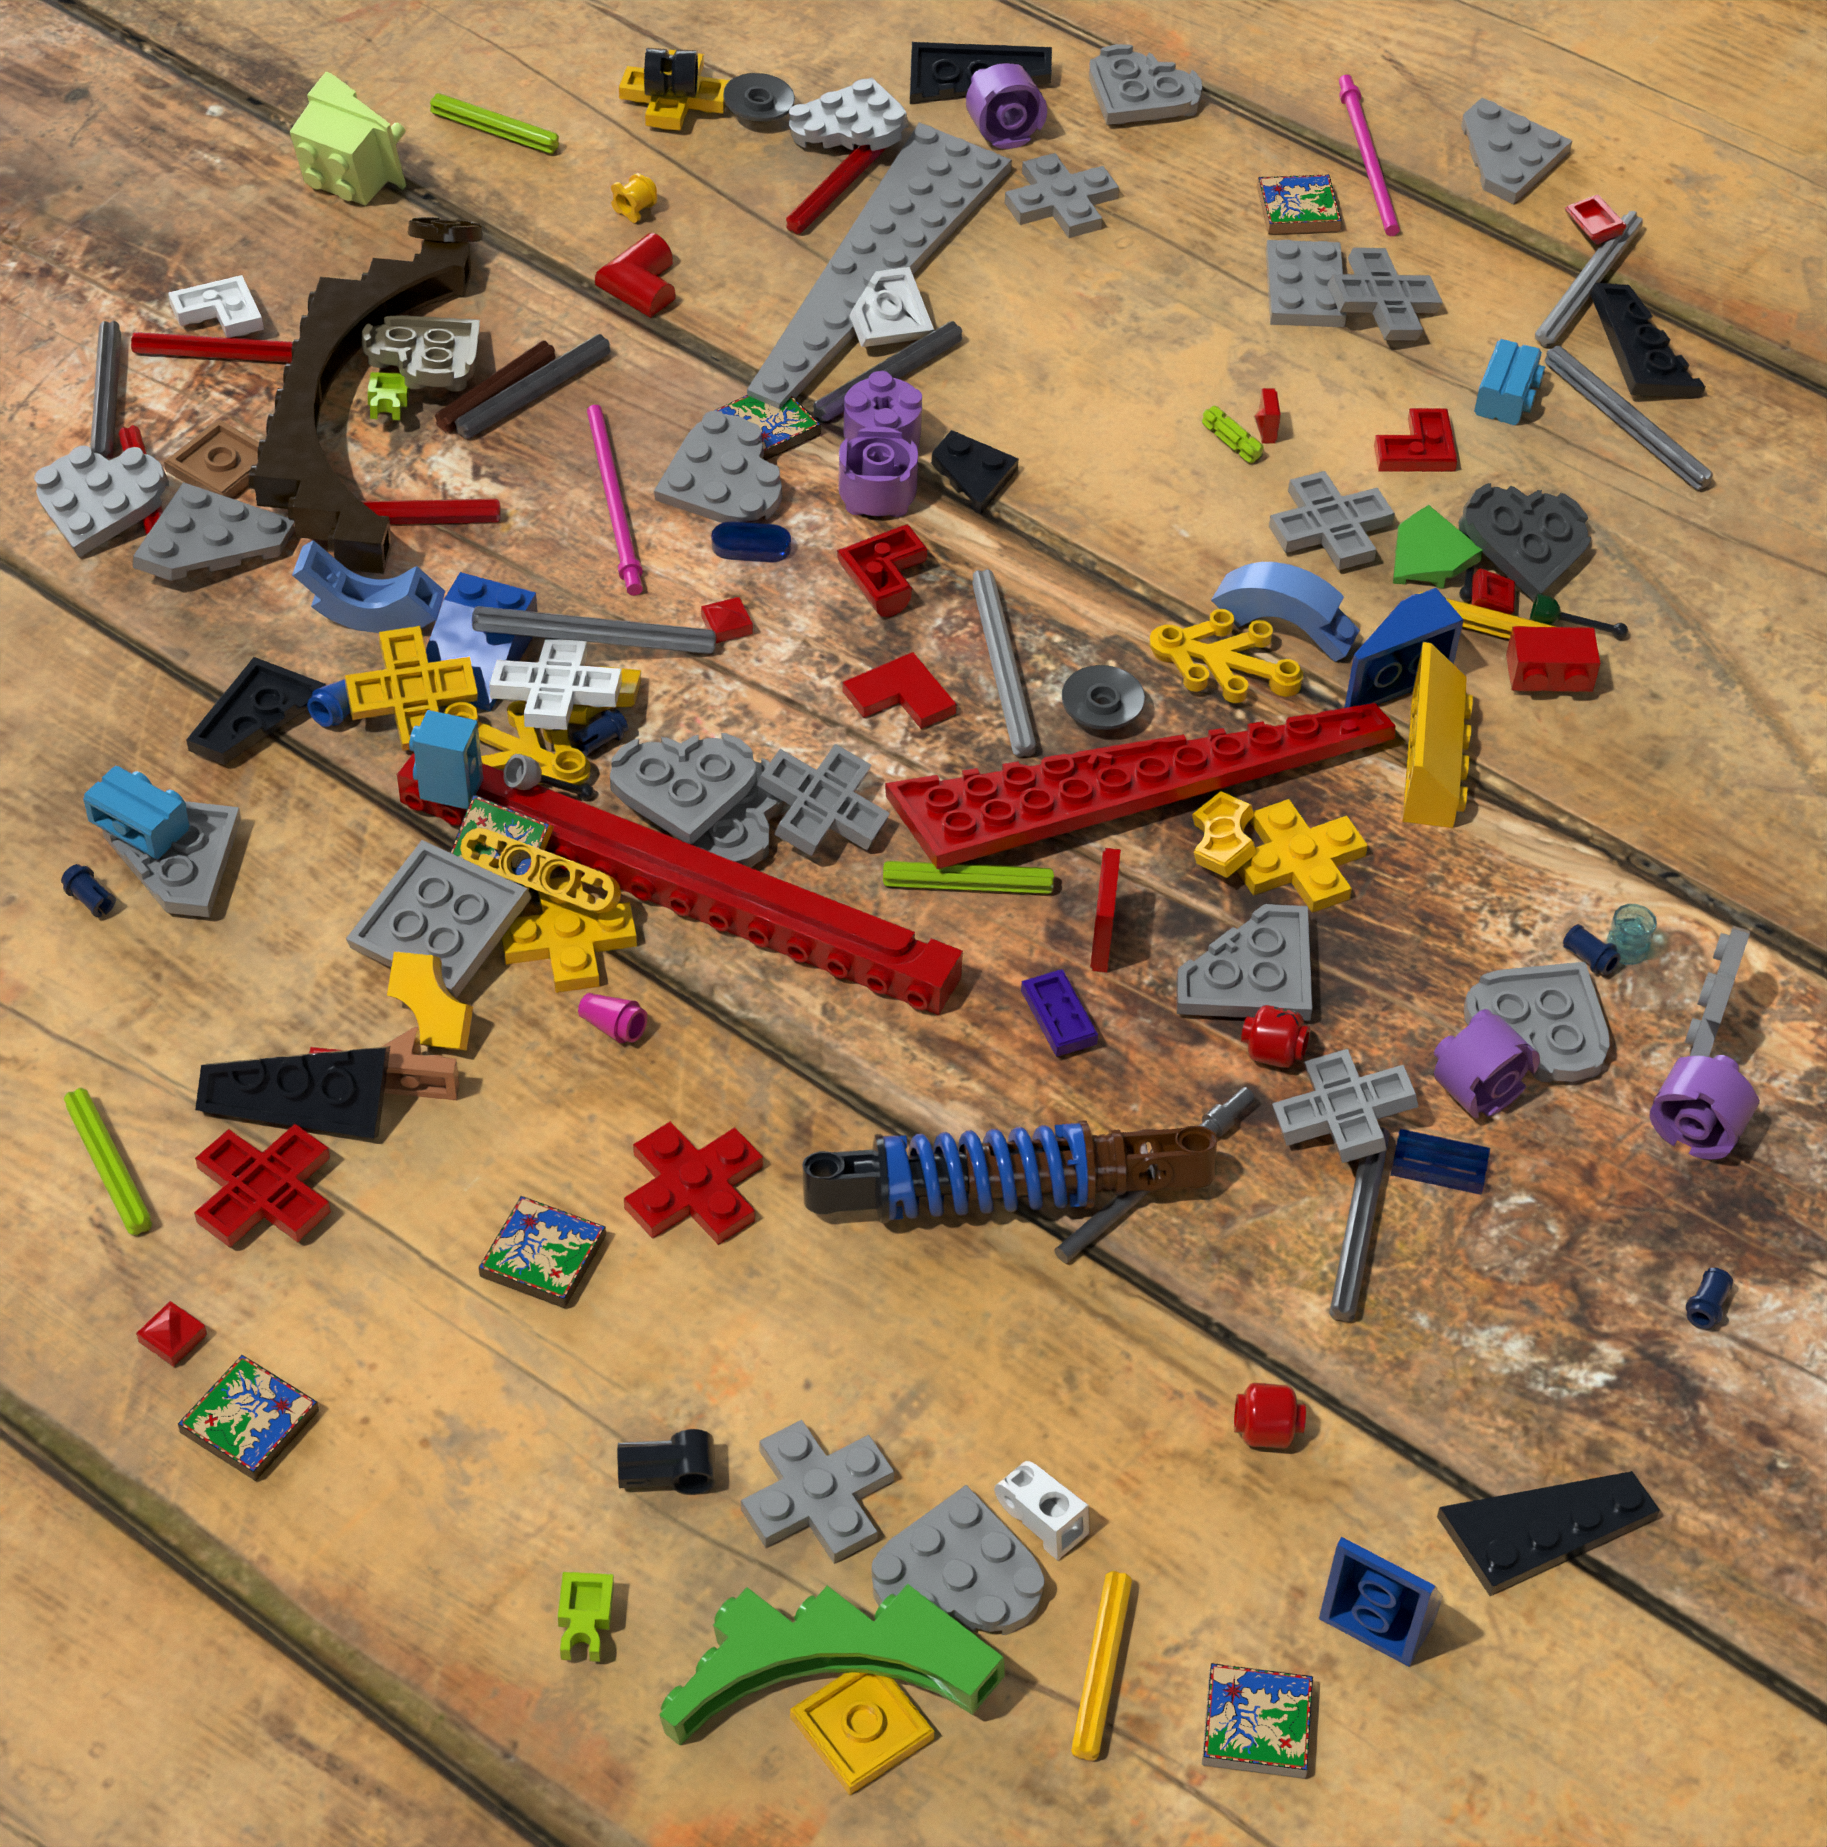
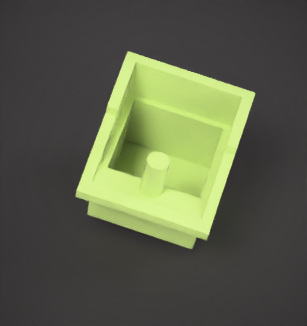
(345, 144)

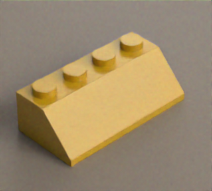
(1437, 742)

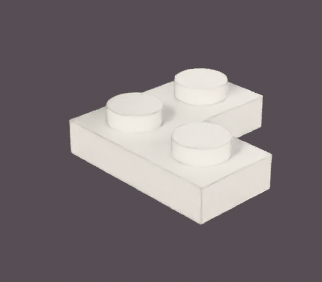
(223, 299)

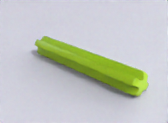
(494, 123)
(968, 877)
(108, 1162)

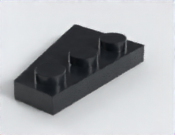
(250, 710)

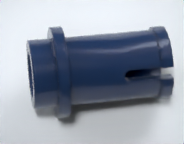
(608, 727)
(80, 882)
(1592, 950)
(1705, 1307)

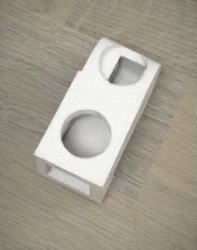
(1044, 1508)

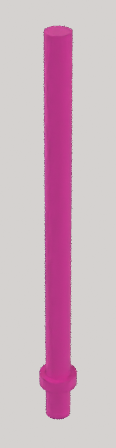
(1351, 97)
(629, 568)

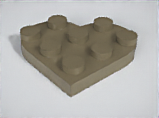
(425, 349)

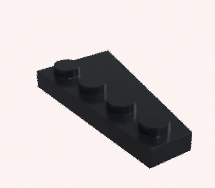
(947, 68)
(1640, 347)
(311, 1090)
(1540, 1528)

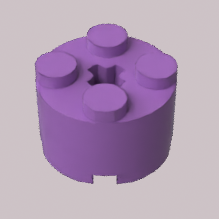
(1005, 105)
(883, 403)
(878, 472)
(1485, 1064)
(1704, 1105)

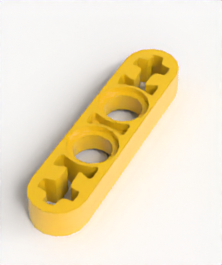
(541, 867)

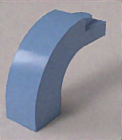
(1289, 594)
(367, 602)

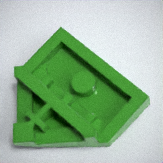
(1432, 549)

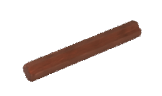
(511, 373)

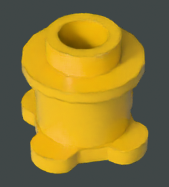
(634, 196)

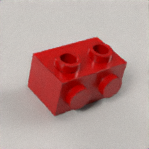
(1553, 659)

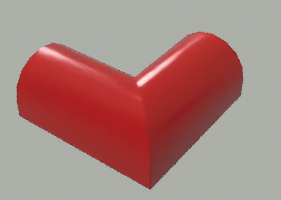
(635, 274)
(877, 565)

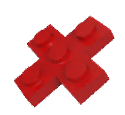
(693, 1182)
(262, 1185)

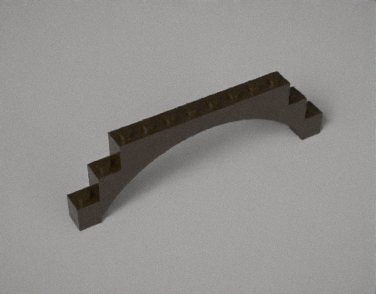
(290, 460)

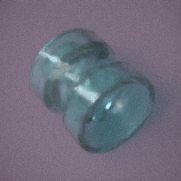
(1632, 932)

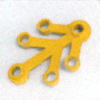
(1176, 645)
(566, 764)

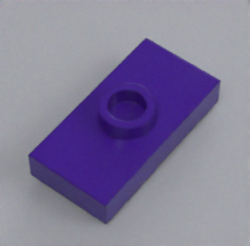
(1059, 1012)

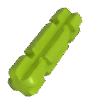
(1232, 434)

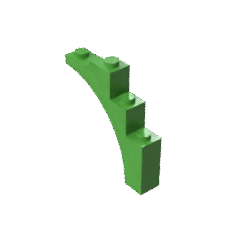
(830, 1635)

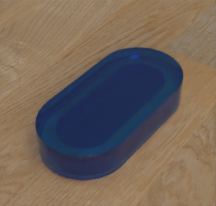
(751, 542)

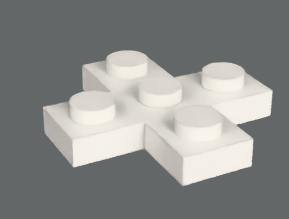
(555, 684)

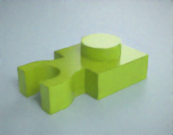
(387, 394)
(583, 1608)

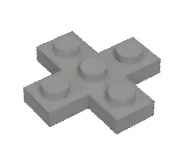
(1061, 195)
(1381, 291)
(1331, 520)
(823, 799)
(1717, 991)
(1345, 1105)
(817, 1491)

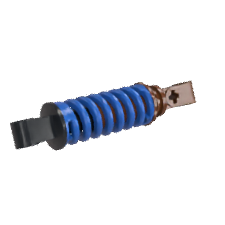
(1047, 1165)

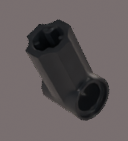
(681, 1462)

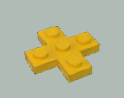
(670, 111)
(409, 683)
(1302, 855)
(569, 938)

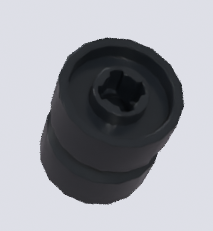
(684, 72)

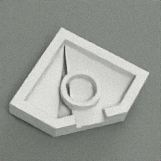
(890, 310)

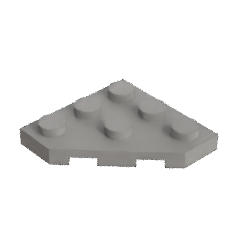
(1510, 149)
(209, 532)
(191, 870)
(1252, 967)

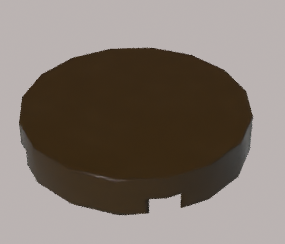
(443, 230)

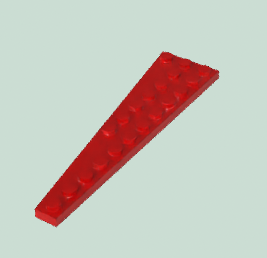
(1068, 792)

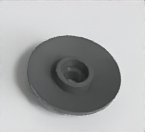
(758, 97)
(1103, 697)

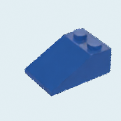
(456, 639)
(1390, 657)
(1379, 1602)

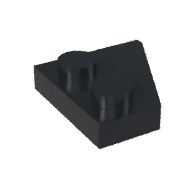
(973, 468)

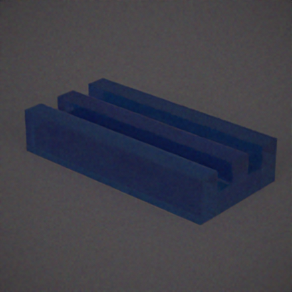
(1441, 1155)

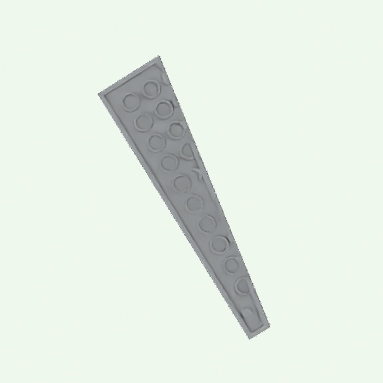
(907, 218)

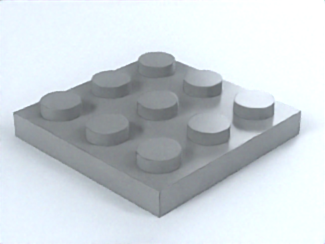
(440, 910)

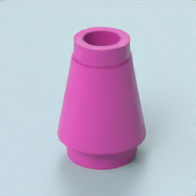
(614, 1016)

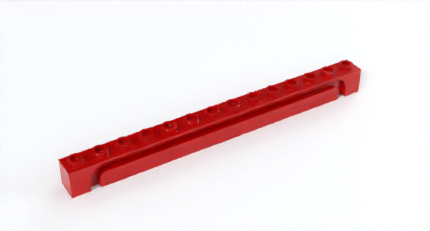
(725, 893)

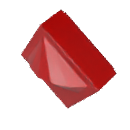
(1268, 415)
(1493, 591)
(727, 619)
(171, 1333)

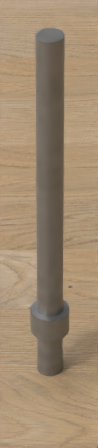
(1218, 1119)

